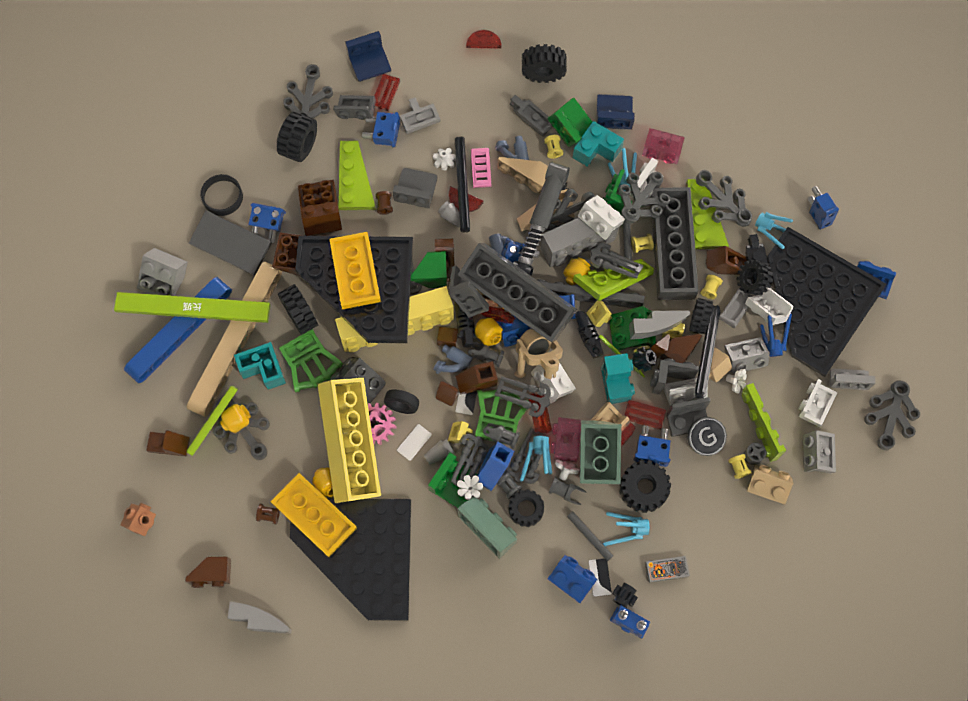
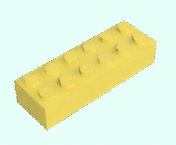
(424, 313)
(349, 439)

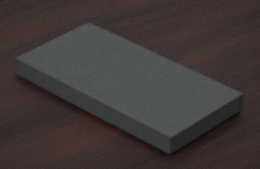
(230, 242)

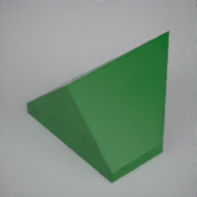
(431, 270)

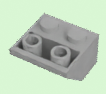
(161, 273)

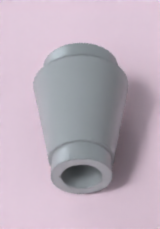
(450, 213)
(439, 452)

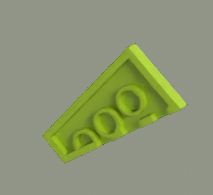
(353, 179)
(706, 231)
(608, 282)
(763, 422)

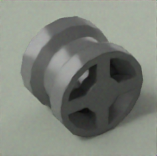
(757, 450)

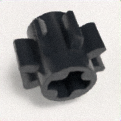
(644, 359)
(625, 595)

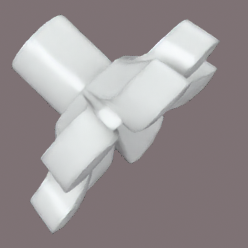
(444, 158)
(737, 380)
(566, 469)
(469, 487)

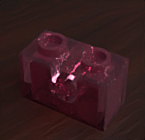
(671, 145)
(571, 429)

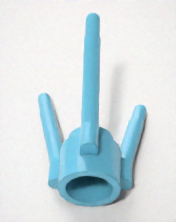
(625, 175)
(765, 223)
(541, 446)
(638, 526)

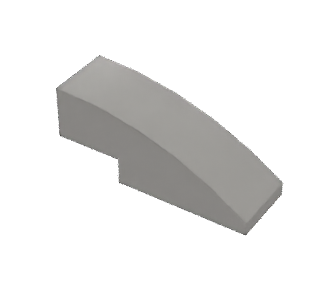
(656, 323)
(257, 619)

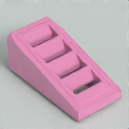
(480, 155)

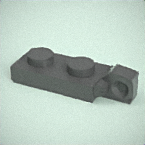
(531, 115)

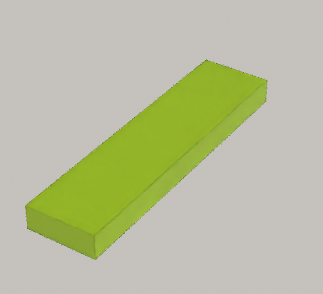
(212, 420)

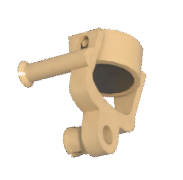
(534, 350)

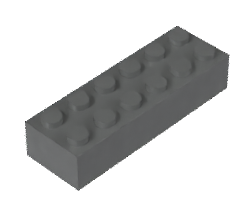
(675, 246)
(517, 292)

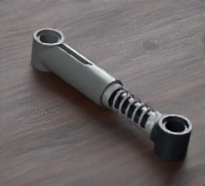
(554, 181)

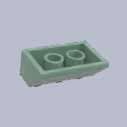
(600, 452)
(487, 526)

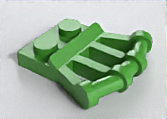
(303, 350)
(486, 418)

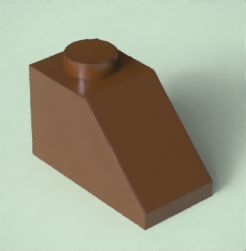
(448, 246)
(725, 261)
(681, 348)

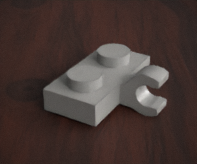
(419, 117)

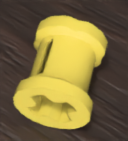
(551, 151)
(642, 243)
(711, 286)
(740, 466)

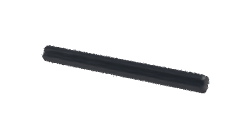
(462, 184)
(707, 353)

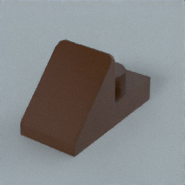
(168, 443)

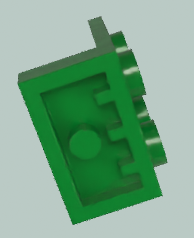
(570, 122)
(611, 197)
(620, 329)
(442, 485)

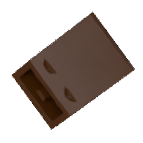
(319, 207)
(286, 253)

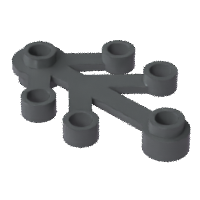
(308, 100)
(725, 200)
(563, 211)
(631, 212)
(894, 412)
(244, 432)

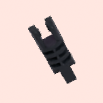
(465, 327)
(589, 335)

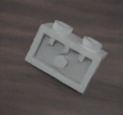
(747, 354)
(851, 379)
(819, 452)

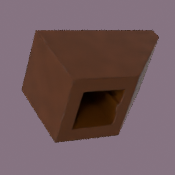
(477, 378)
(211, 571)

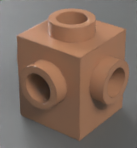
(138, 519)

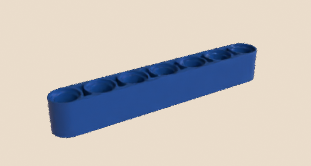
(171, 336)

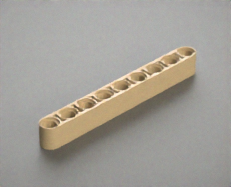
(231, 343)

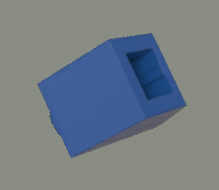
(494, 465)

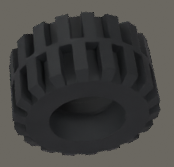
(296, 136)

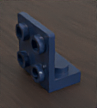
(367, 56)
(615, 111)

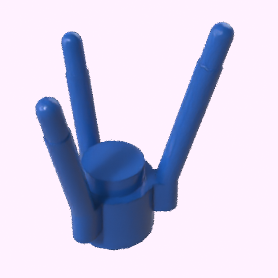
(774, 346)

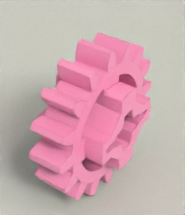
(383, 425)

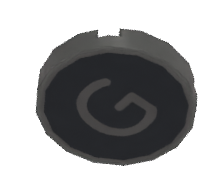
(707, 436)

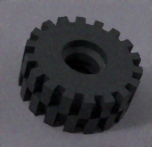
(544, 63)
(298, 309)
(645, 501)

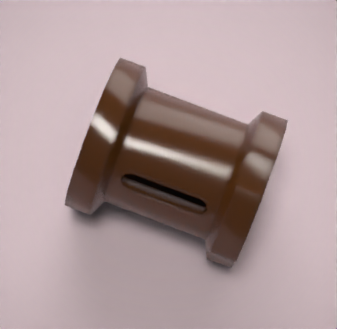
(384, 202)
(260, 515)

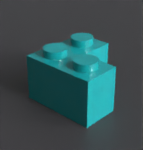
(597, 141)
(263, 361)
(615, 376)

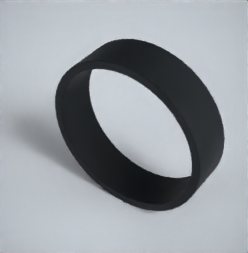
(221, 177)

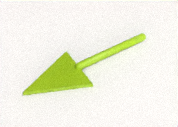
(617, 352)

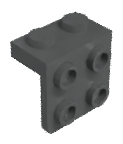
(415, 188)
(357, 368)
(671, 369)

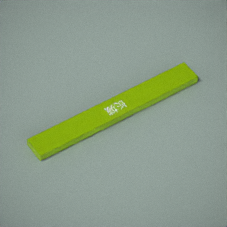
(192, 307)

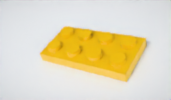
(354, 270)
(313, 514)

